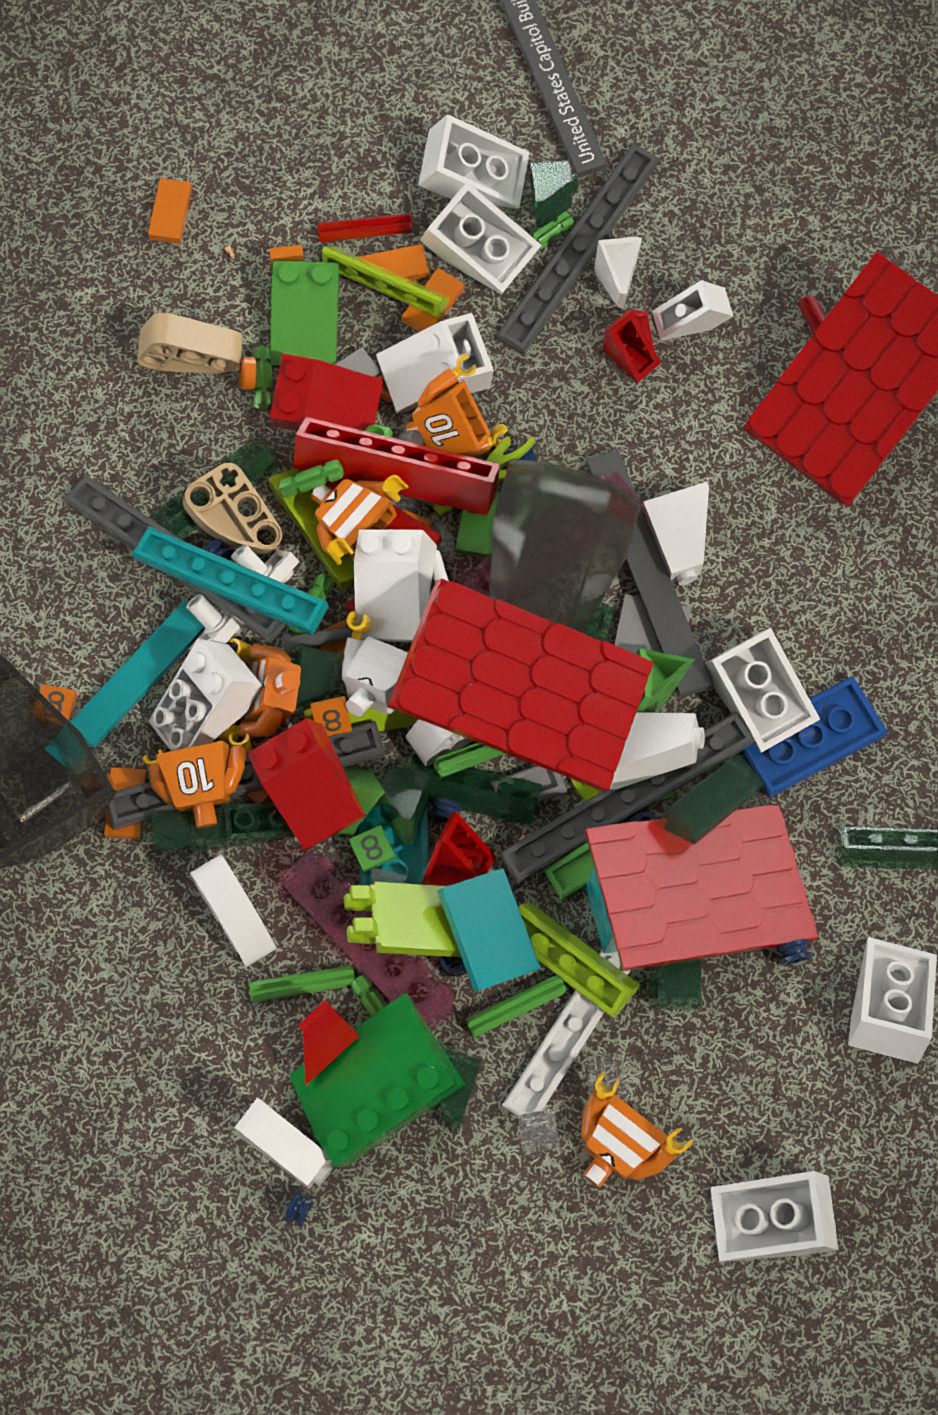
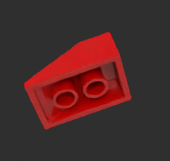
(323, 393)
(307, 782)

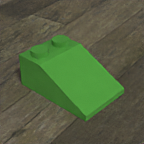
(304, 310)

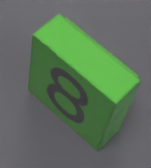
(372, 848)

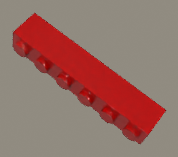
(428, 471)

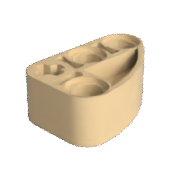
(188, 345)
(221, 514)

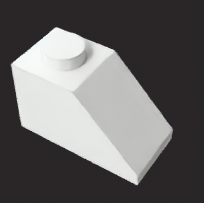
(693, 311)

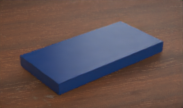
(843, 729)

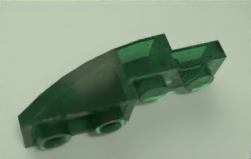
(235, 827)

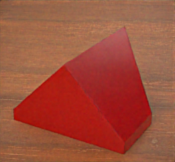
(631, 344)
(457, 855)
(324, 1038)

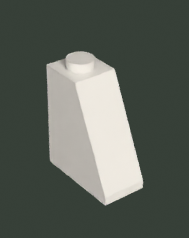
(680, 530)
(657, 746)
(283, 1144)

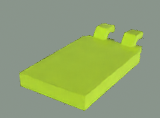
(403, 919)

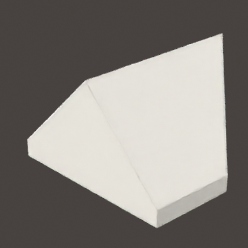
(616, 265)

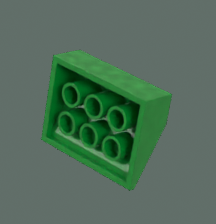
(377, 1083)

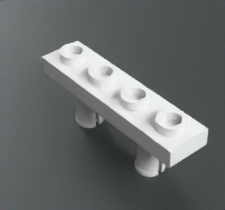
(220, 626)

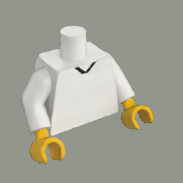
(369, 669)

